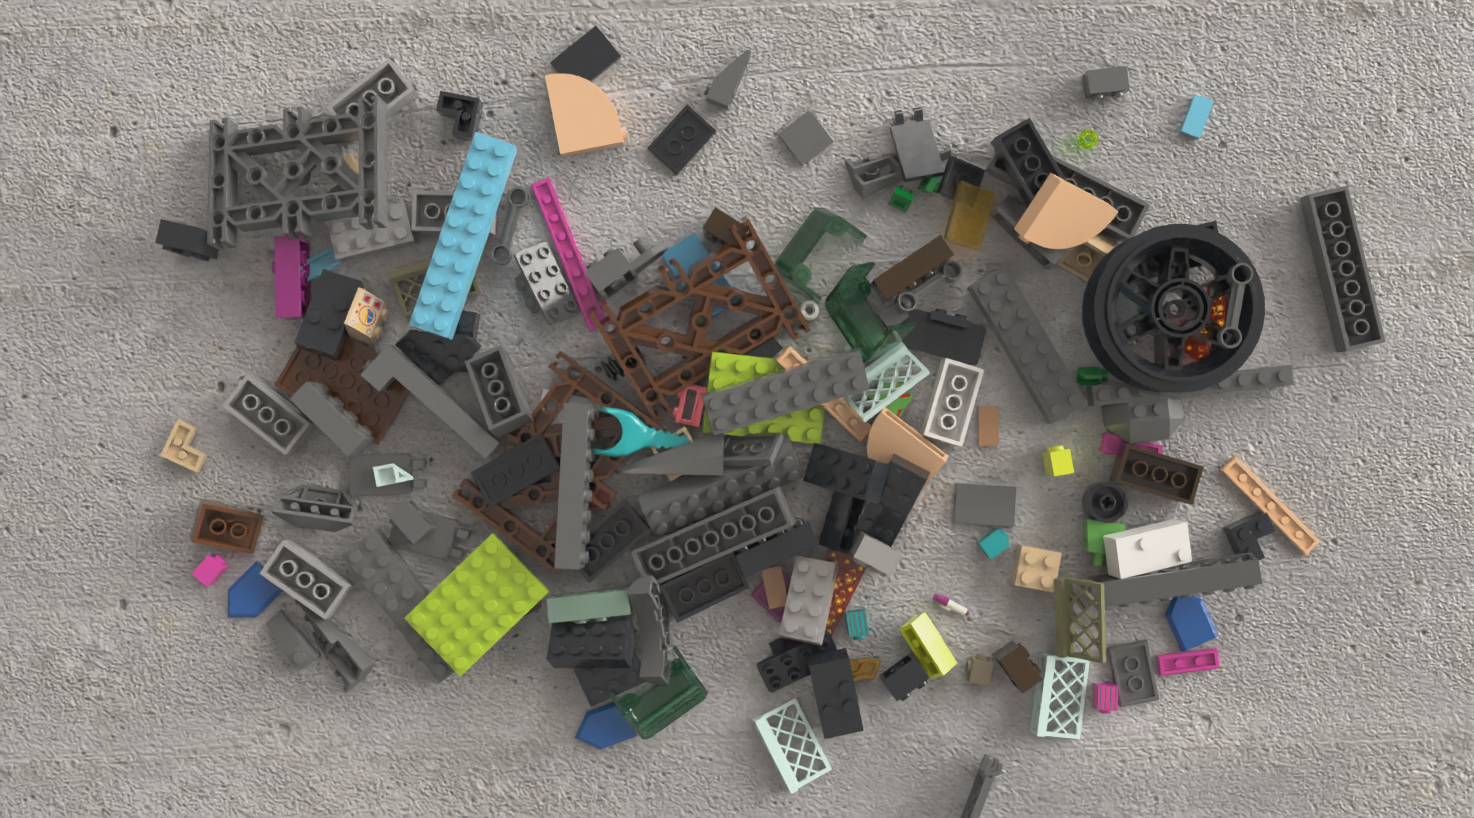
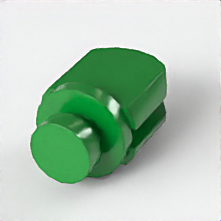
(1091, 375)

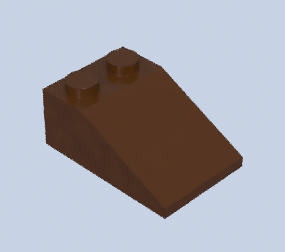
(226, 526)

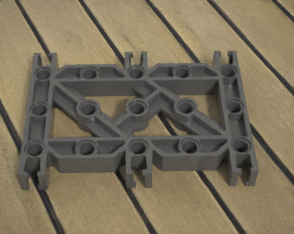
(232, 151)

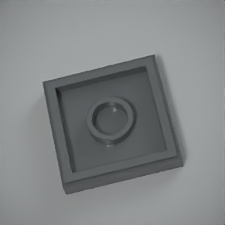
(805, 138)

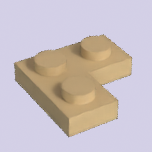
(179, 449)

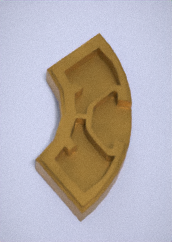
(864, 668)

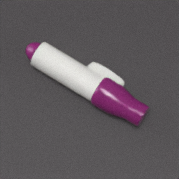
(948, 605)

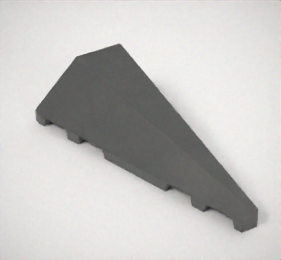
(877, 174)
(695, 458)
(346, 656)

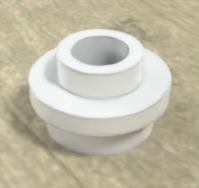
(813, 305)

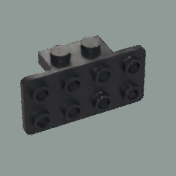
(945, 335)
(790, 661)

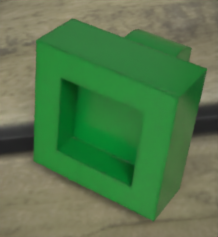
(929, 185)
(901, 199)

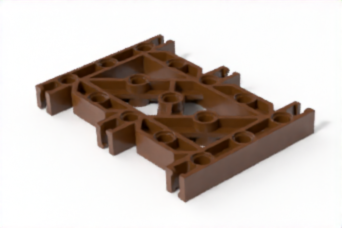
(693, 344)
(499, 515)

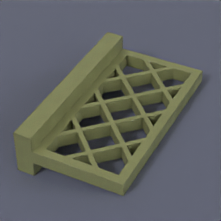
(415, 270)
(1066, 617)

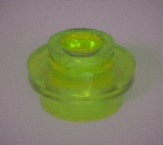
(1092, 135)

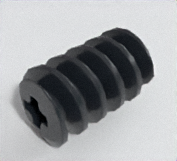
(614, 368)

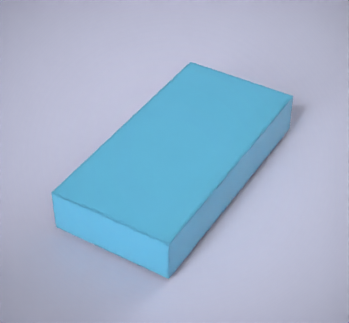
(1196, 116)
(323, 260)

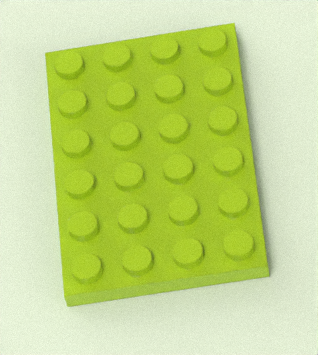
(729, 369)
(476, 604)

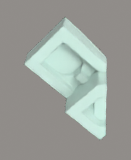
(390, 474)

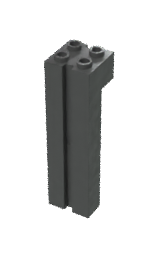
(393, 365)

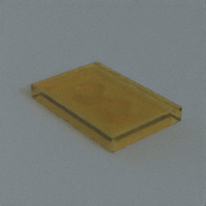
(969, 216)

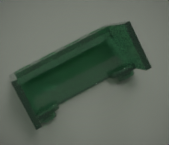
(791, 260)
(857, 319)
(663, 703)

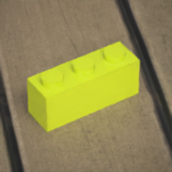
(928, 646)

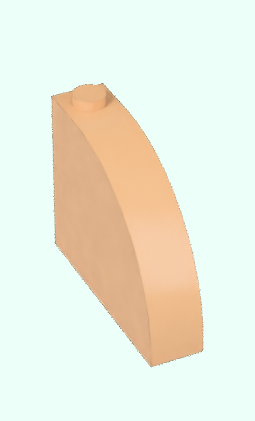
(582, 115)
(1063, 216)
(893, 436)

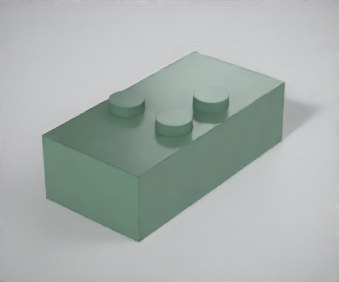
(589, 605)

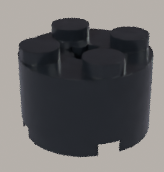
(1109, 512)

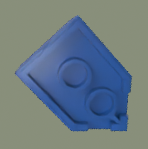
(251, 594)
(1189, 622)
(604, 727)

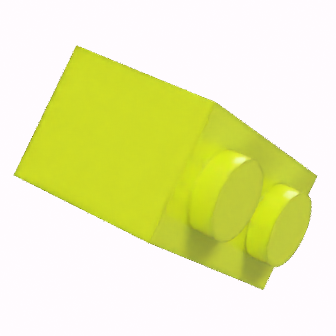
(1057, 461)

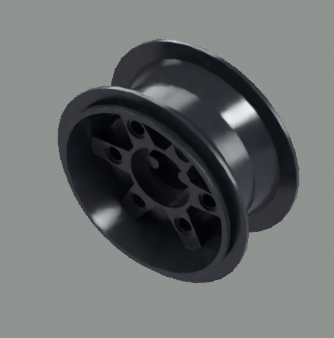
(1175, 245)

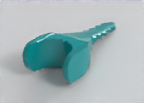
(637, 435)

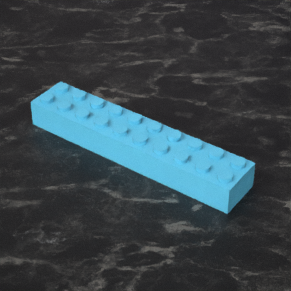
(463, 236)

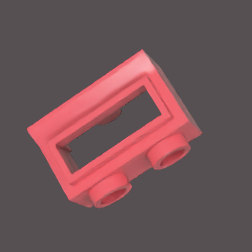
(698, 406)

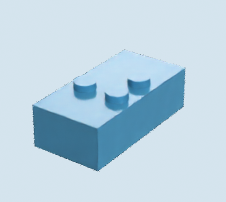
(689, 252)

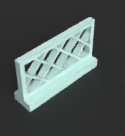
(878, 374)
(1043, 697)
(776, 753)

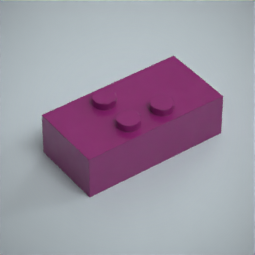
(291, 283)

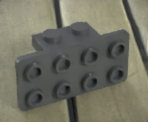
(545, 284)

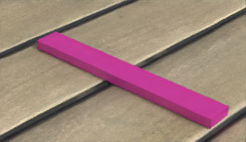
(567, 250)

